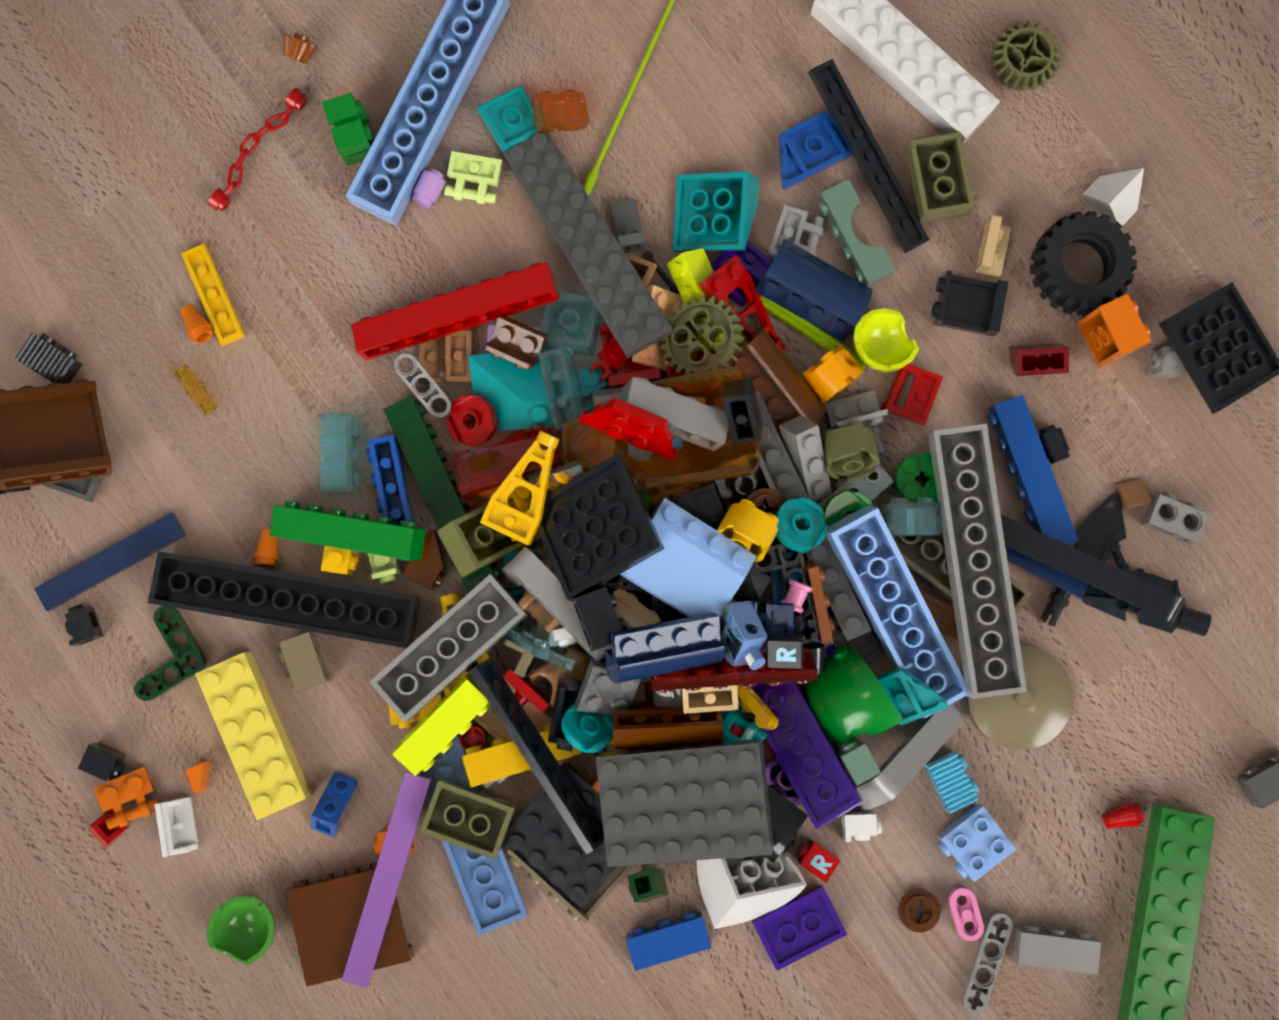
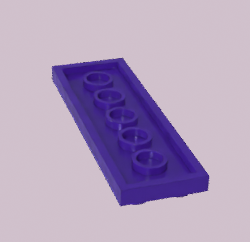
(807, 755)

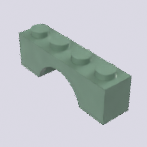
(869, 262)

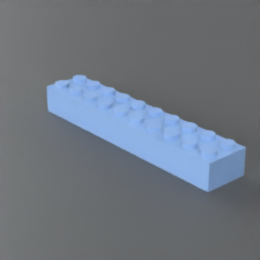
(425, 106)

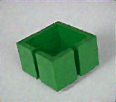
(350, 128)

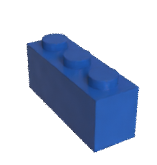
(667, 940)

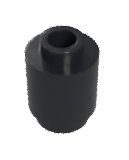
(1054, 443)

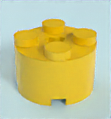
(749, 527)

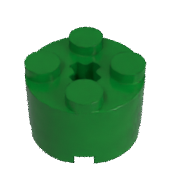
(905, 474)

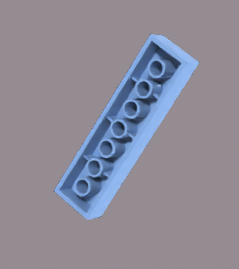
(894, 601)

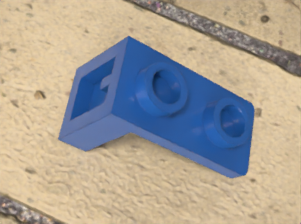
(332, 804)

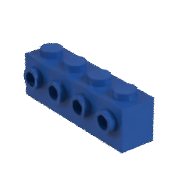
(390, 478)

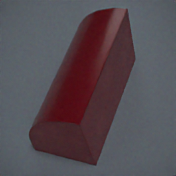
(1039, 359)

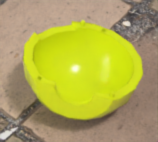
(883, 342)

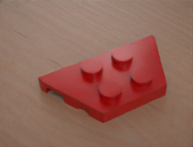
(632, 425)

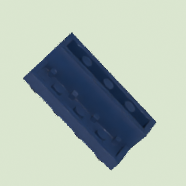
(814, 290)
(664, 648)

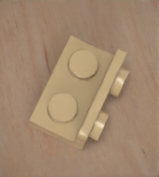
(993, 247)

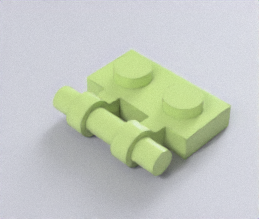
(473, 169)

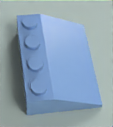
(697, 567)

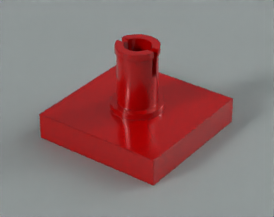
(527, 691)

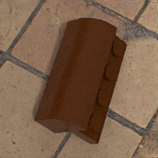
(777, 380)
(665, 727)

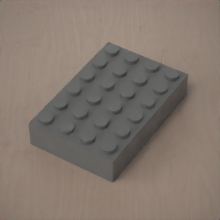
(685, 803)

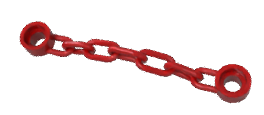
(219, 199)

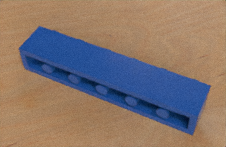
(1031, 470)

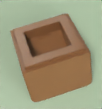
(1133, 494)

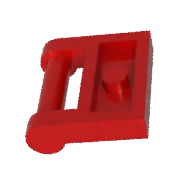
(919, 398)

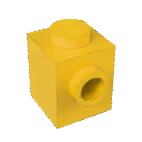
(339, 561)

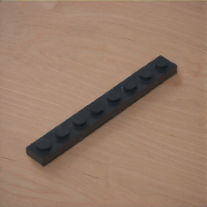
(868, 155)
(538, 755)

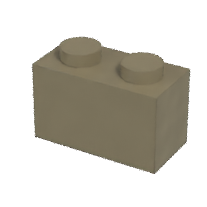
(303, 661)

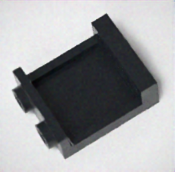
(969, 304)
(565, 696)

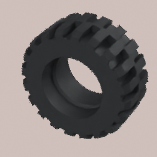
(1106, 240)

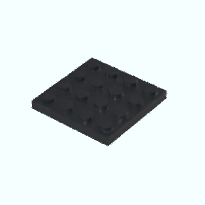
(1221, 347)
(597, 528)
(551, 848)

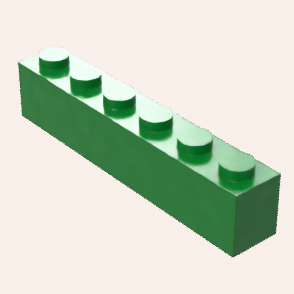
(348, 532)

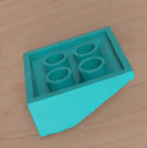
(714, 211)
(514, 392)

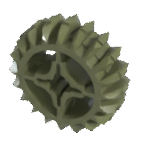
(1044, 60)

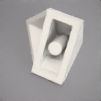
(1116, 194)

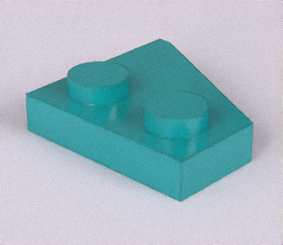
(910, 695)

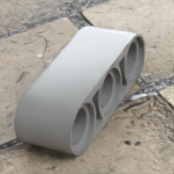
(427, 396)

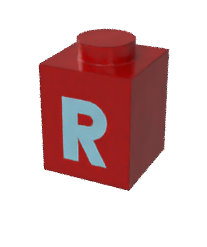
(817, 860)

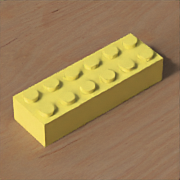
(253, 735)

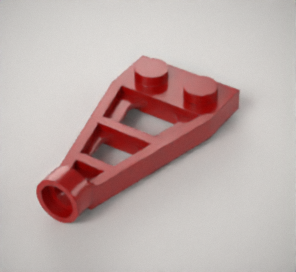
(728, 278)

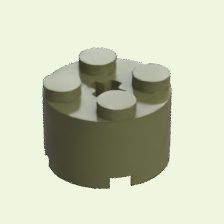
(850, 451)

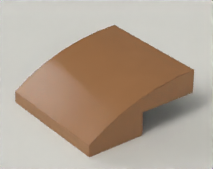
(447, 358)

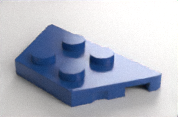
(810, 149)

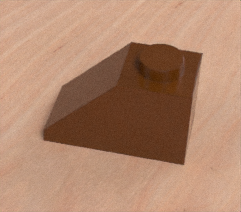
(431, 568)

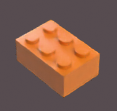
(1114, 330)

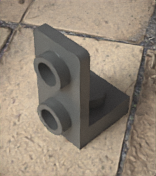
(628, 226)

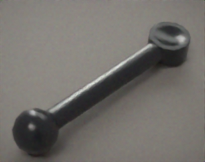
(648, 255)

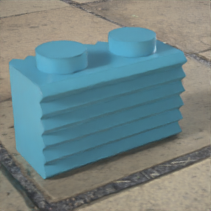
(951, 781)

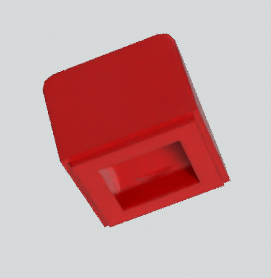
(101, 831)

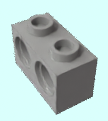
(1173, 524)

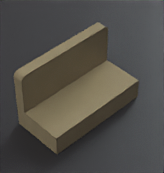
(526, 661)

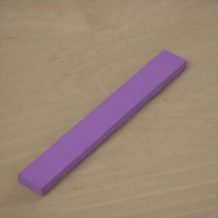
(386, 879)

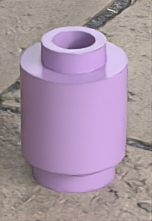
(428, 188)

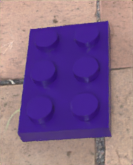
(799, 927)

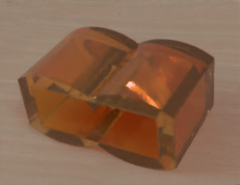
(559, 111)

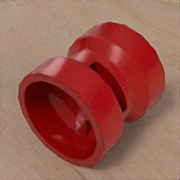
(470, 739)

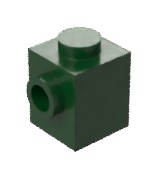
(647, 885)

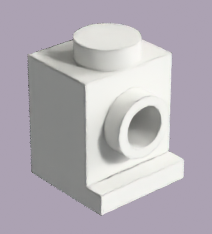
(860, 825)

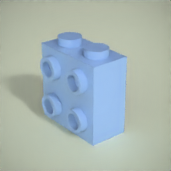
(975, 843)

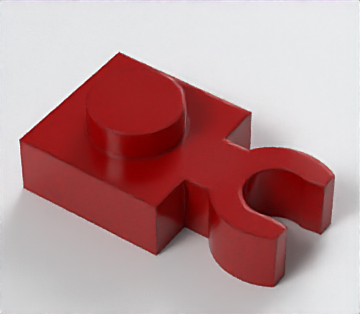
(611, 356)

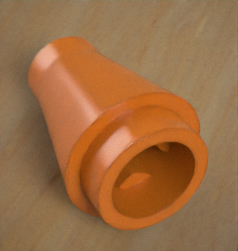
(196, 325)
(266, 550)

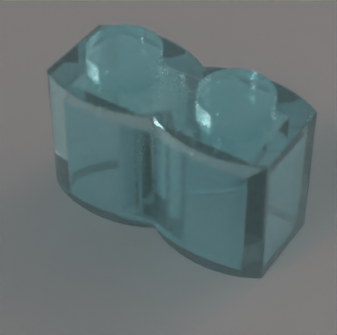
(913, 518)

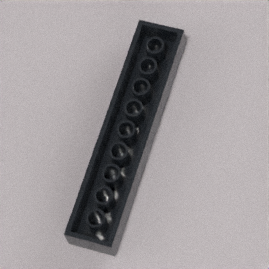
(284, 600)

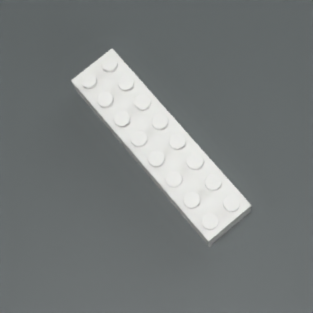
(909, 63)

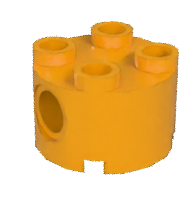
(832, 373)

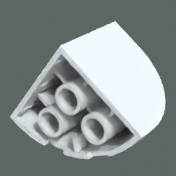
(746, 887)

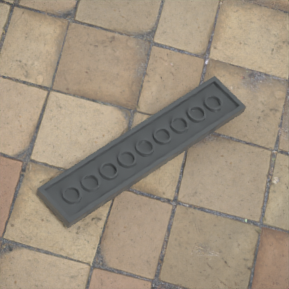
(587, 244)

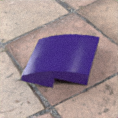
(754, 262)

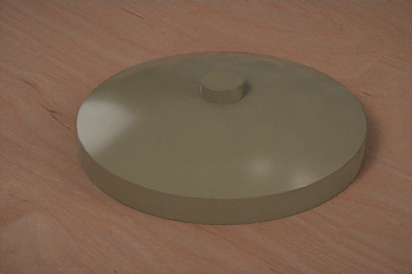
(1027, 717)

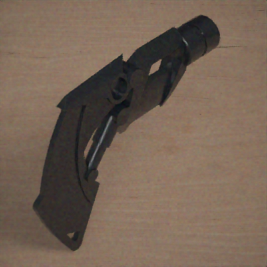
(1099, 538)

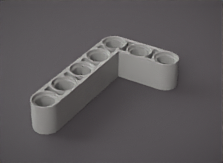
(545, 587)
(910, 757)

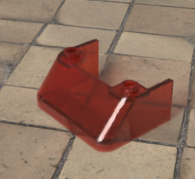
(491, 465)

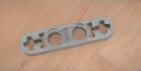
(982, 961)

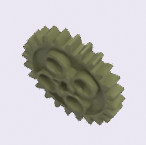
(719, 320)

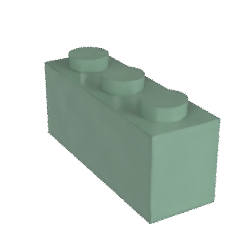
(857, 761)

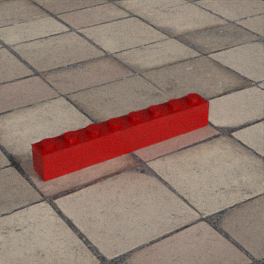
(455, 311)

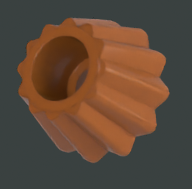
(298, 47)

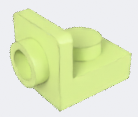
(383, 568)

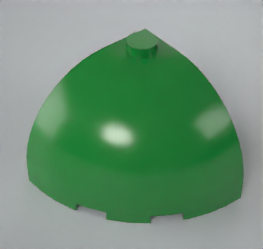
(849, 698)

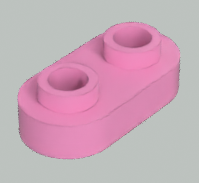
(966, 912)

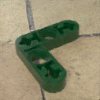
(181, 655)

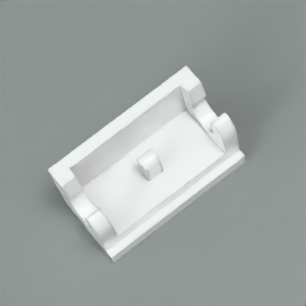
(176, 826)

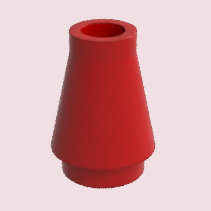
(1124, 816)

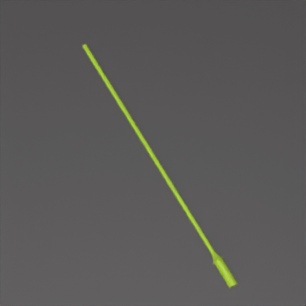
(592, 176)

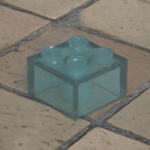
(571, 324)

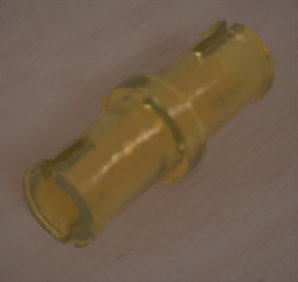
(195, 390)

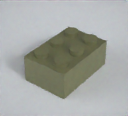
(939, 177)
(475, 544)
(468, 818)

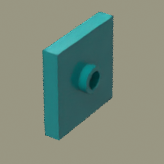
(509, 118)

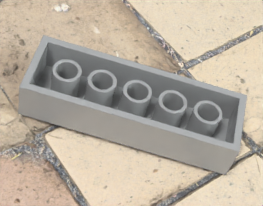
(448, 648)

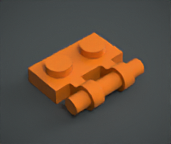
(123, 790)

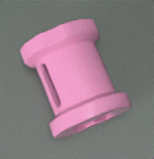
(797, 594)

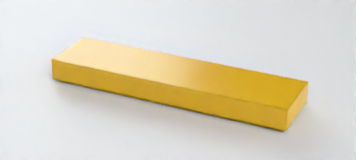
(213, 294)

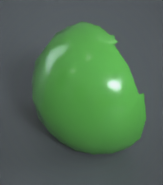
(242, 929)

